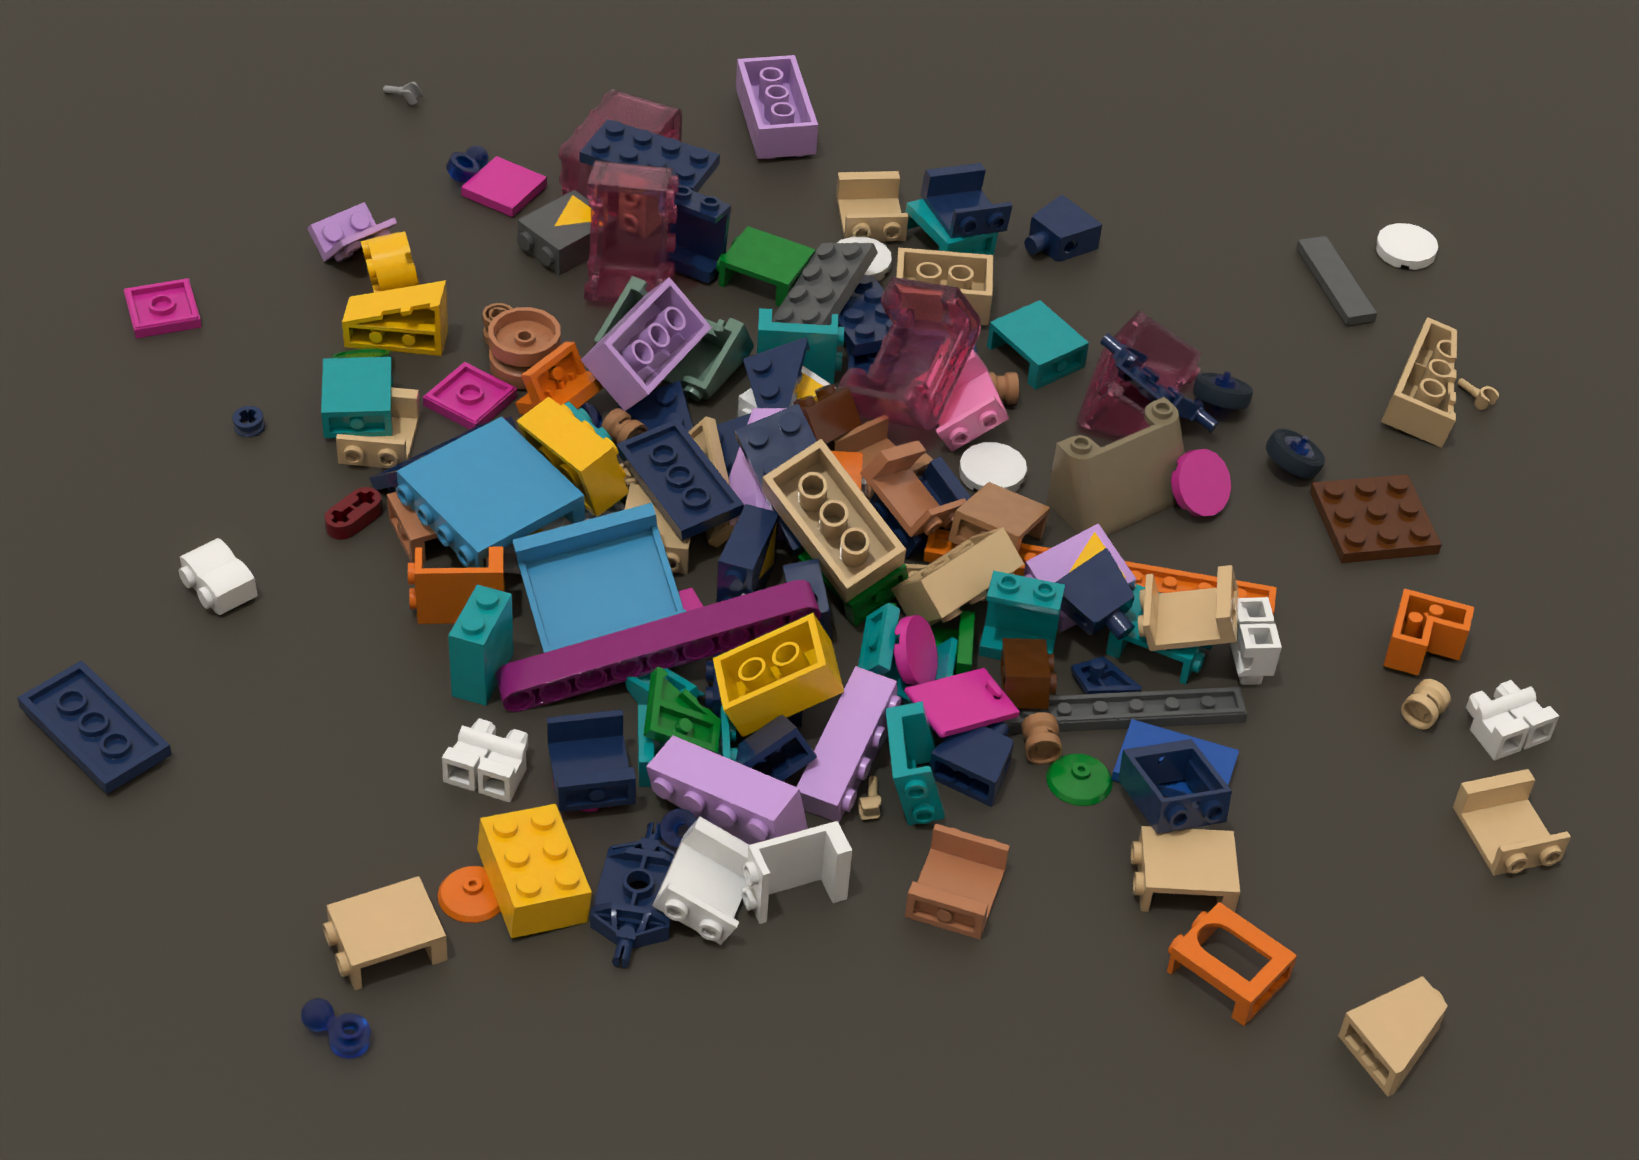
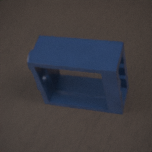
(1182, 761)

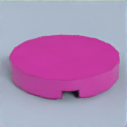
(1201, 483)
(916, 650)

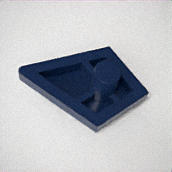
(1103, 677)

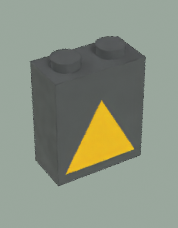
(558, 232)

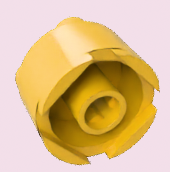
(389, 262)

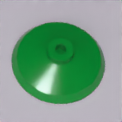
(368, 352)
(1079, 780)

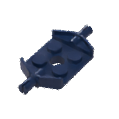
(1146, 381)
(627, 913)

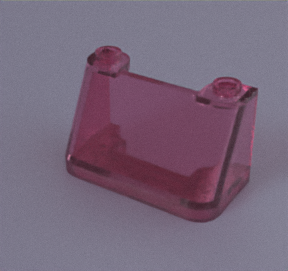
(1116, 405)

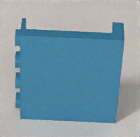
(487, 491)
(597, 577)

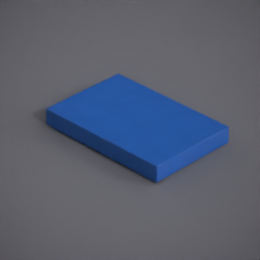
(1144, 734)

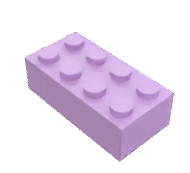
(776, 107)
(646, 344)

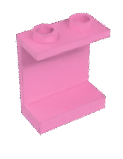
(971, 407)

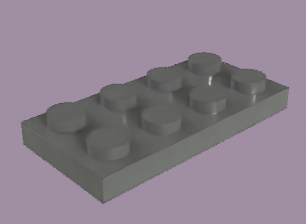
(826, 283)

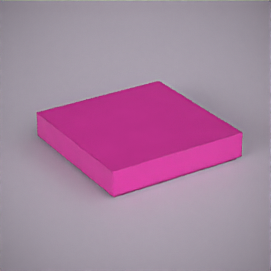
(504, 186)
(162, 308)
(470, 396)

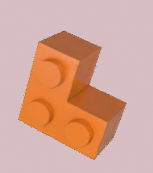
(1424, 626)

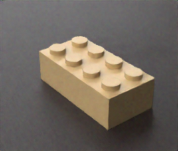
(833, 520)

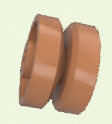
(519, 341)

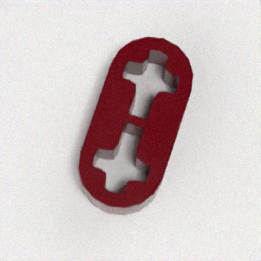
(353, 513)

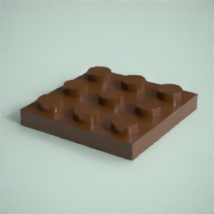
(1375, 518)

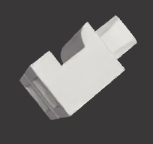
(1257, 641)
(1510, 720)
(486, 760)

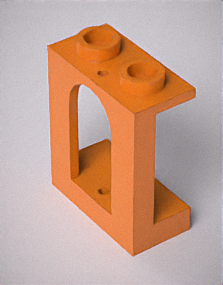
(1248, 996)

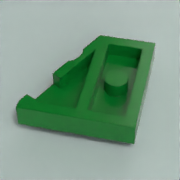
(679, 715)

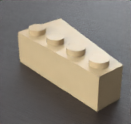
(1425, 389)

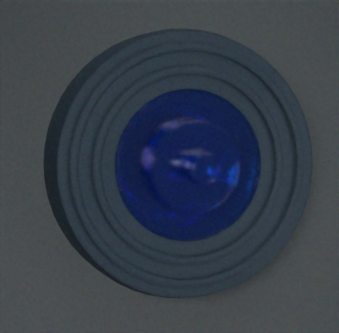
(1222, 390)
(1295, 453)

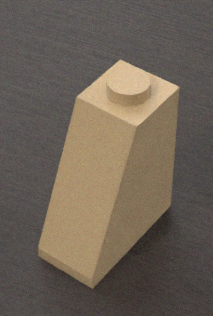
(1394, 1031)

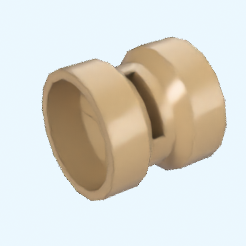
(1425, 704)

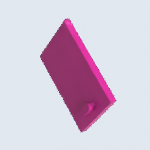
(963, 702)

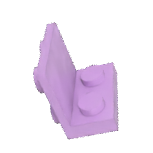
(341, 233)

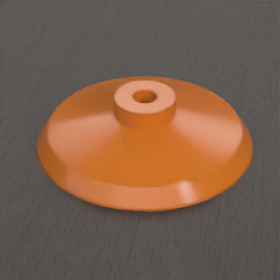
(468, 895)

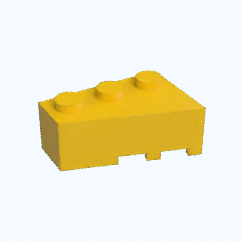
(399, 320)

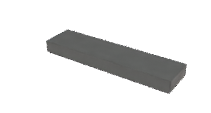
(1336, 280)

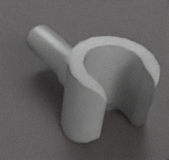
(409, 91)

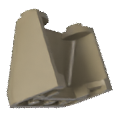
(1121, 480)

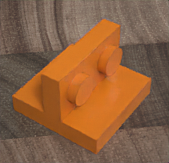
(560, 378)

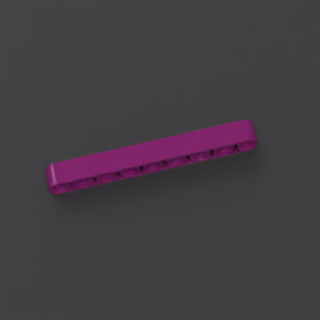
(652, 645)

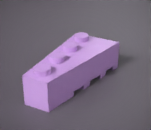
(848, 745)
(726, 792)

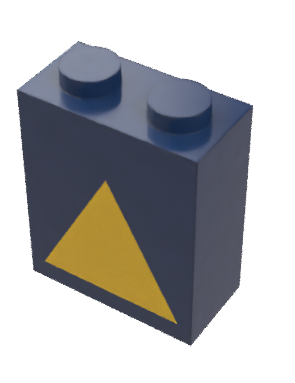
(748, 553)

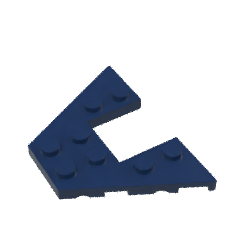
(773, 382)

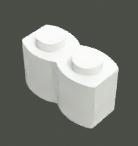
(217, 576)

